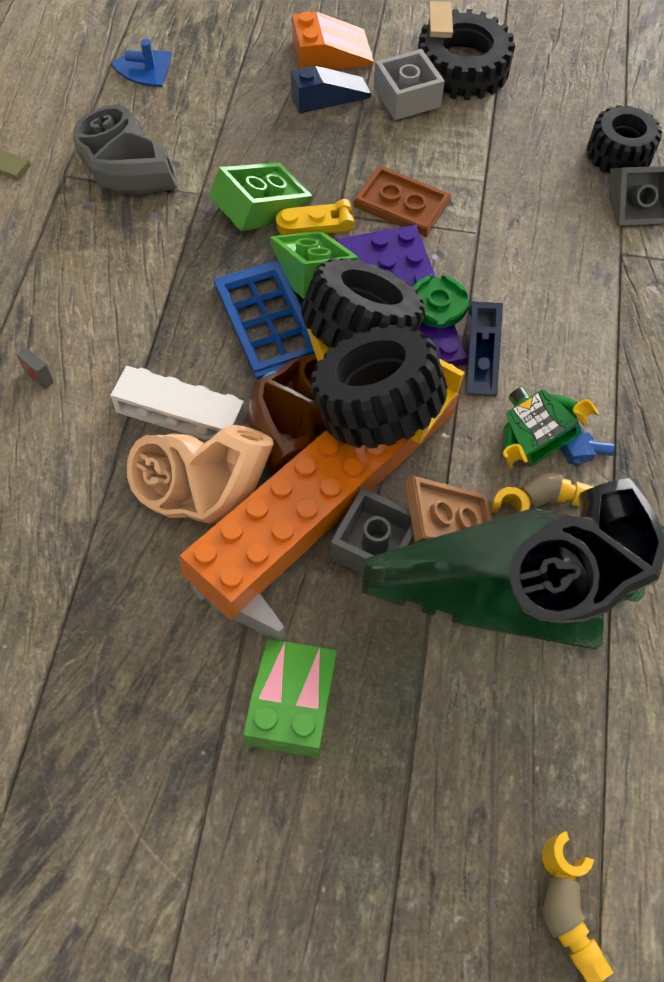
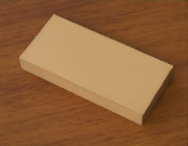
(440, 19)

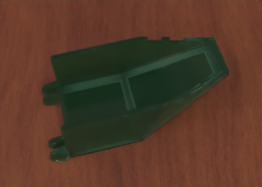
(469, 579)

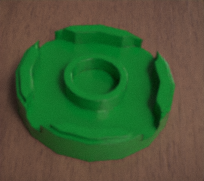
(443, 300)

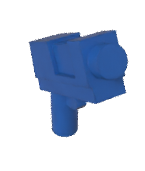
(585, 448)

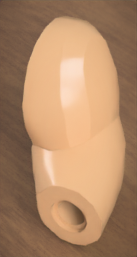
(195, 478)

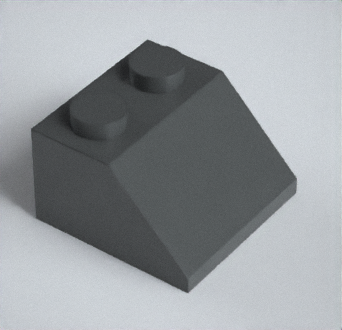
(637, 195)

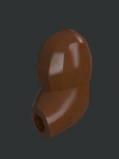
(286, 410)

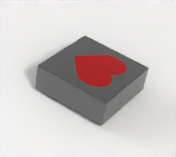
(35, 368)

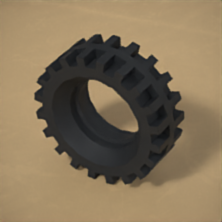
(471, 74)

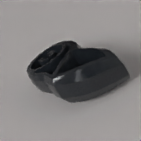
(591, 559)

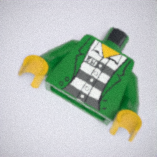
(541, 424)

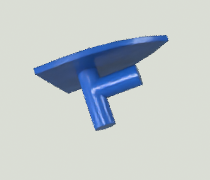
(144, 66)

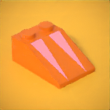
(328, 42)

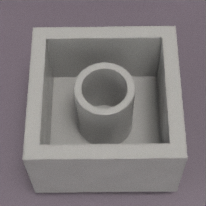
(408, 84)

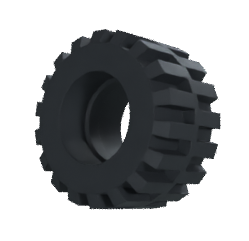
(623, 138)

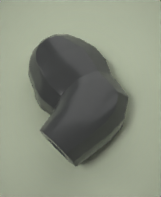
(119, 154)

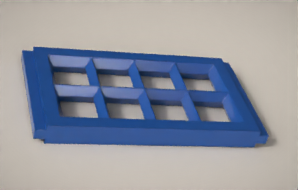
(250, 277)

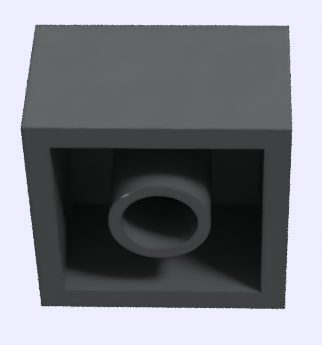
(370, 529)

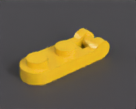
(316, 218)

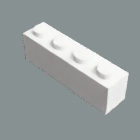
(175, 404)

